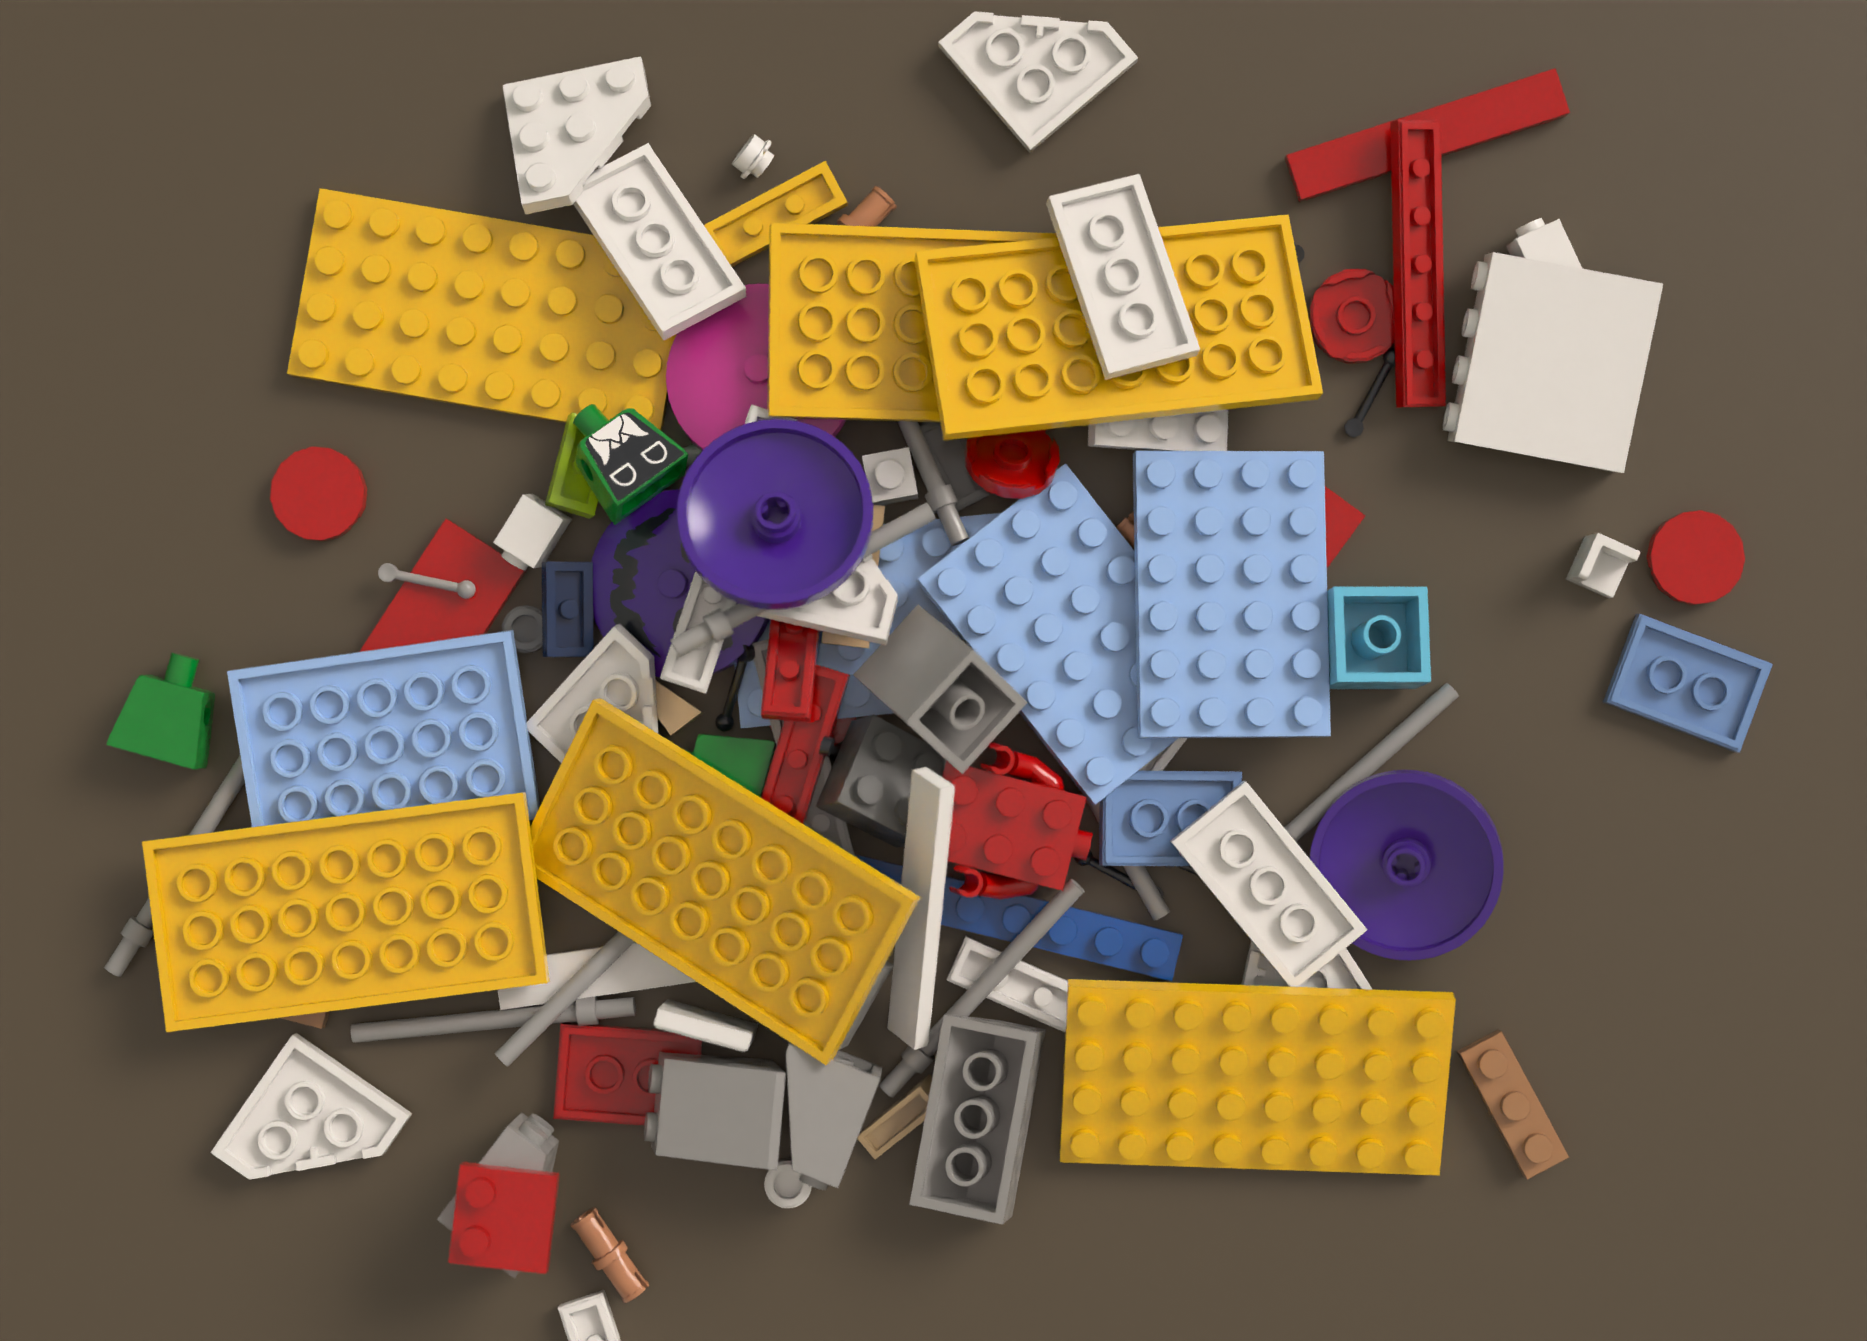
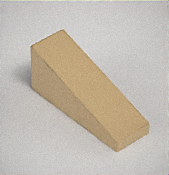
(673, 710)
(897, 1120)

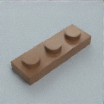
(1512, 1104)

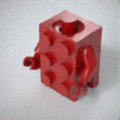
(1013, 826)

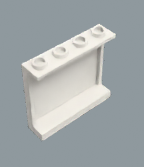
(1552, 361)

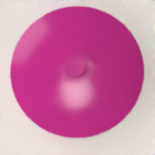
(723, 369)

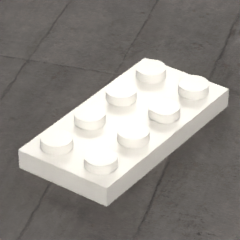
(657, 242)
(1122, 276)
(1268, 885)

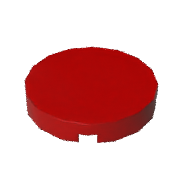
(1353, 316)
(1013, 462)
(318, 493)
(1696, 557)

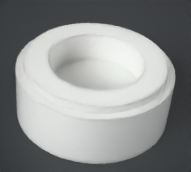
(785, 1187)

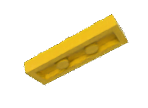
(797, 201)

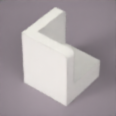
(1601, 564)

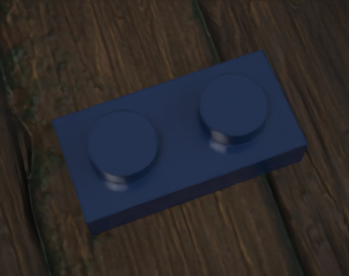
(567, 609)

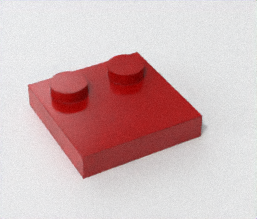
(504, 1218)

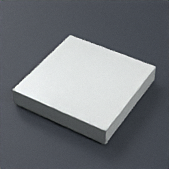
(705, 1025)

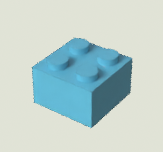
(1378, 637)

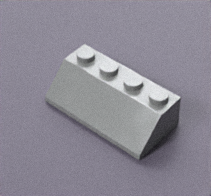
(977, 1117)

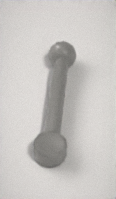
(390, 573)

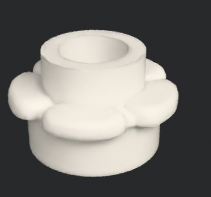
(753, 157)

